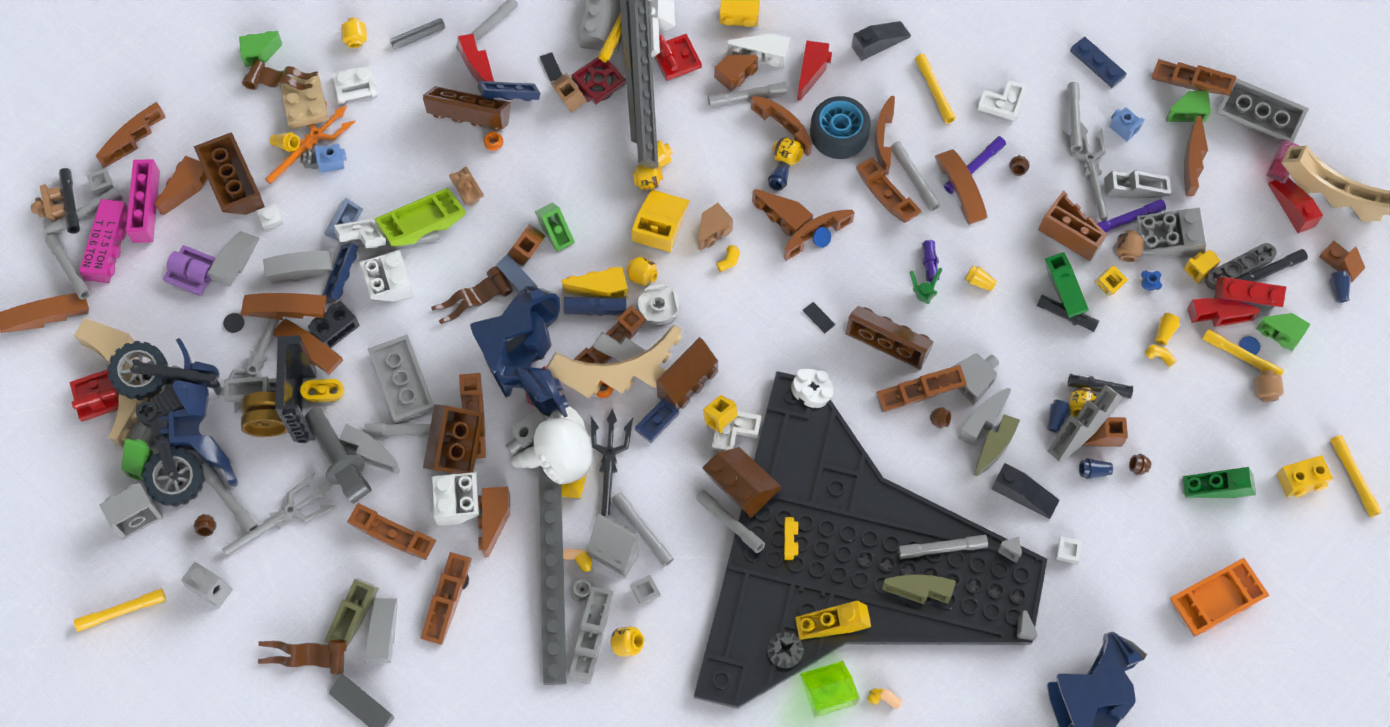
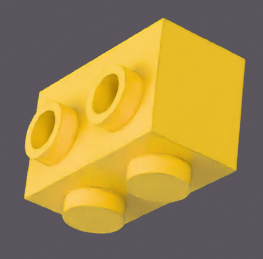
(739, 12)
(1304, 476)

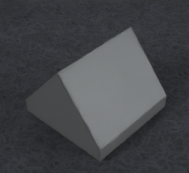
(1011, 549)

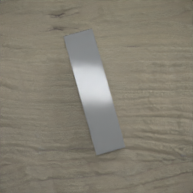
(1080, 429)
(591, 634)

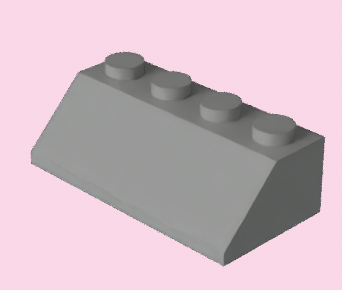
(598, 23)
(1263, 111)

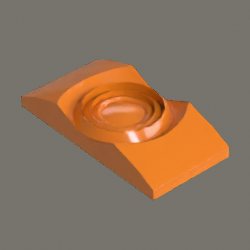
(1219, 597)

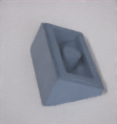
(346, 213)
(515, 273)

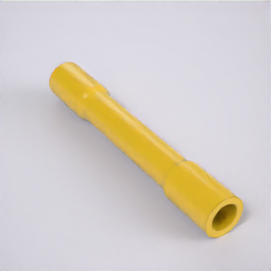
(943, 106)
(1221, 342)
(1367, 499)
(93, 619)

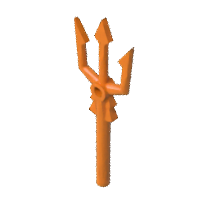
(309, 141)

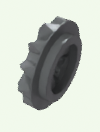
(783, 660)

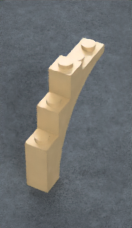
(1340, 191)
(105, 342)
(586, 376)

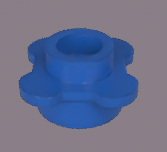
(1149, 285)

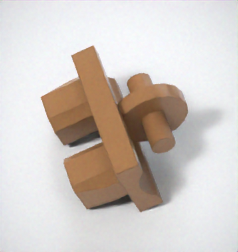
(466, 186)
(46, 205)

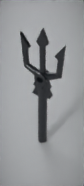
(609, 460)

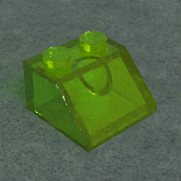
(829, 688)

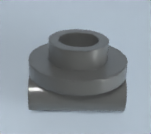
(308, 159)

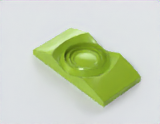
(420, 217)

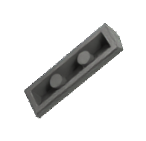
(360, 703)

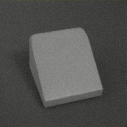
(1025, 627)

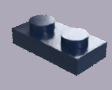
(656, 420)

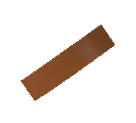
(766, 108)
(884, 153)
(963, 184)
(886, 192)
(836, 219)
(627, 325)
(472, 399)
(391, 533)

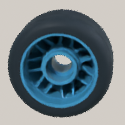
(840, 127)

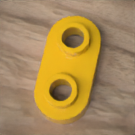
(323, 390)
(790, 530)

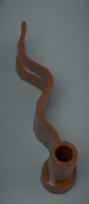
(264, 75)
(477, 295)
(309, 654)

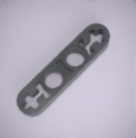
(1239, 264)

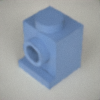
(1125, 123)
(330, 157)

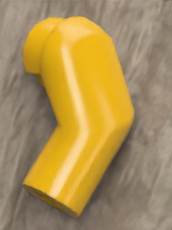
(731, 258)
(1162, 352)

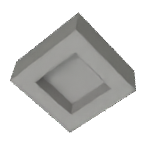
(100, 181)
(645, 590)

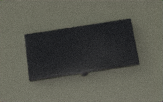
(551, 66)
(819, 317)

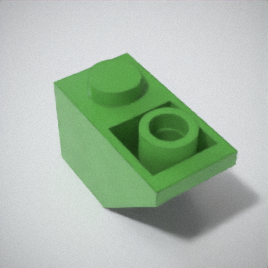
(259, 46)
(1284, 329)
(135, 457)

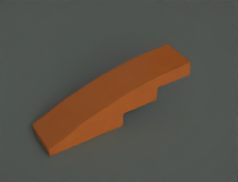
(1193, 77)
(125, 139)
(1195, 153)
(283, 305)
(42, 311)
(319, 352)
(921, 388)
(446, 598)

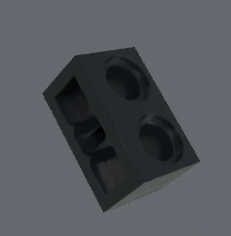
(336, 328)

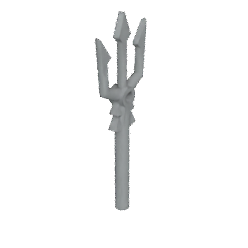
(1092, 167)
(256, 361)
(284, 514)

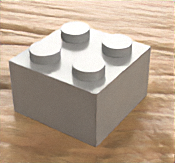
(130, 510)

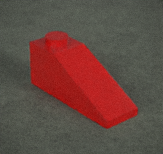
(814, 65)
(1297, 205)

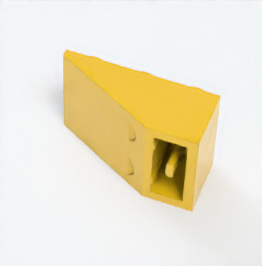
(659, 220)

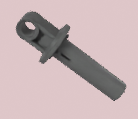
(344, 468)

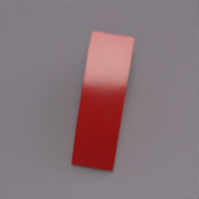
(475, 60)
(1221, 311)

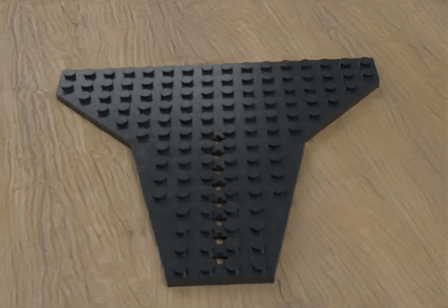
(842, 515)

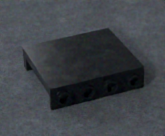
(292, 367)

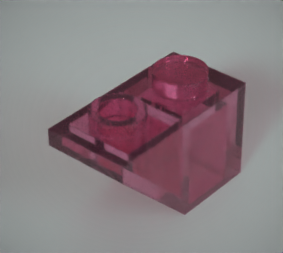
(1276, 169)

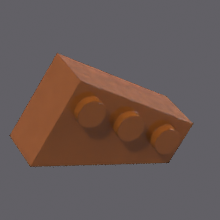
(1072, 228)

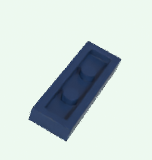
(1098, 62)
(508, 90)
(340, 273)

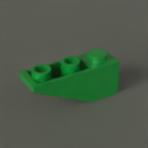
(1066, 284)
(1220, 484)

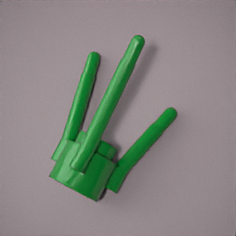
(925, 291)

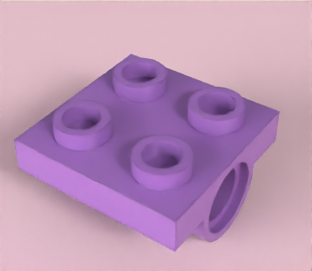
(189, 270)

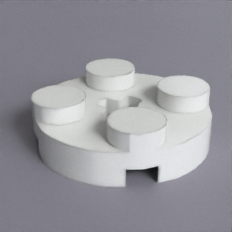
(656, 315)
(812, 398)

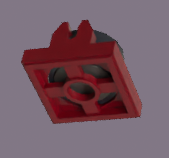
(600, 80)

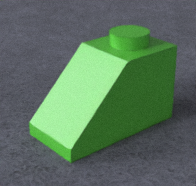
(1190, 106)
(554, 226)

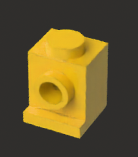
(1201, 265)
(1111, 280)
(720, 413)

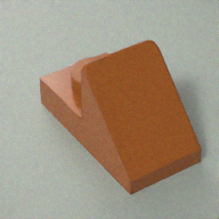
(1343, 260)

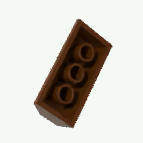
(467, 107)
(229, 175)
(889, 337)

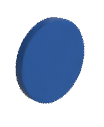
(822, 237)
(1250, 344)

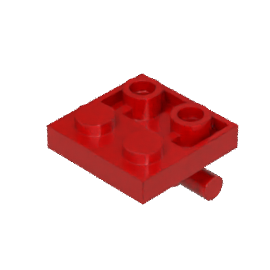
(677, 57)
(94, 396)

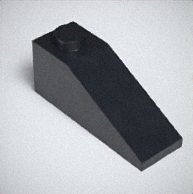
(878, 38)
(1025, 491)

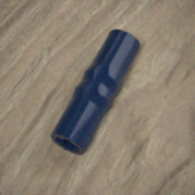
(594, 306)

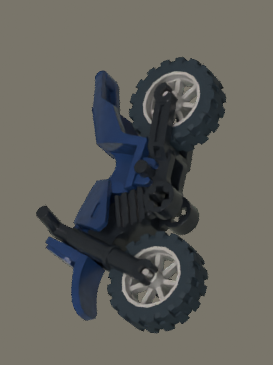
(173, 417)

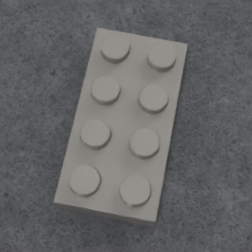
(401, 379)

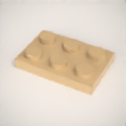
(306, 105)

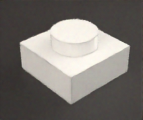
(270, 216)
(1069, 550)

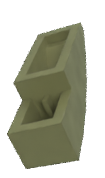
(996, 443)
(920, 587)
(352, 611)

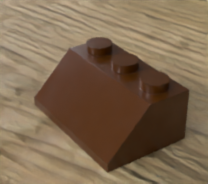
(687, 375)
(453, 439)
(741, 479)

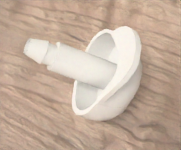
(560, 448)

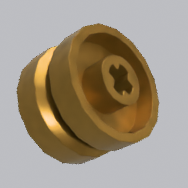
(260, 416)

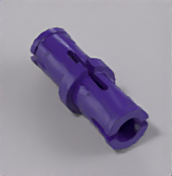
(930, 259)

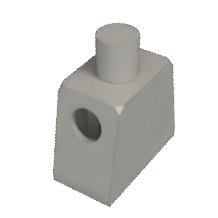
(978, 376)
(525, 432)
(203, 582)

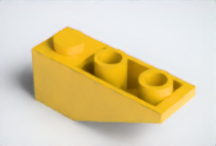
(606, 283)
(834, 621)

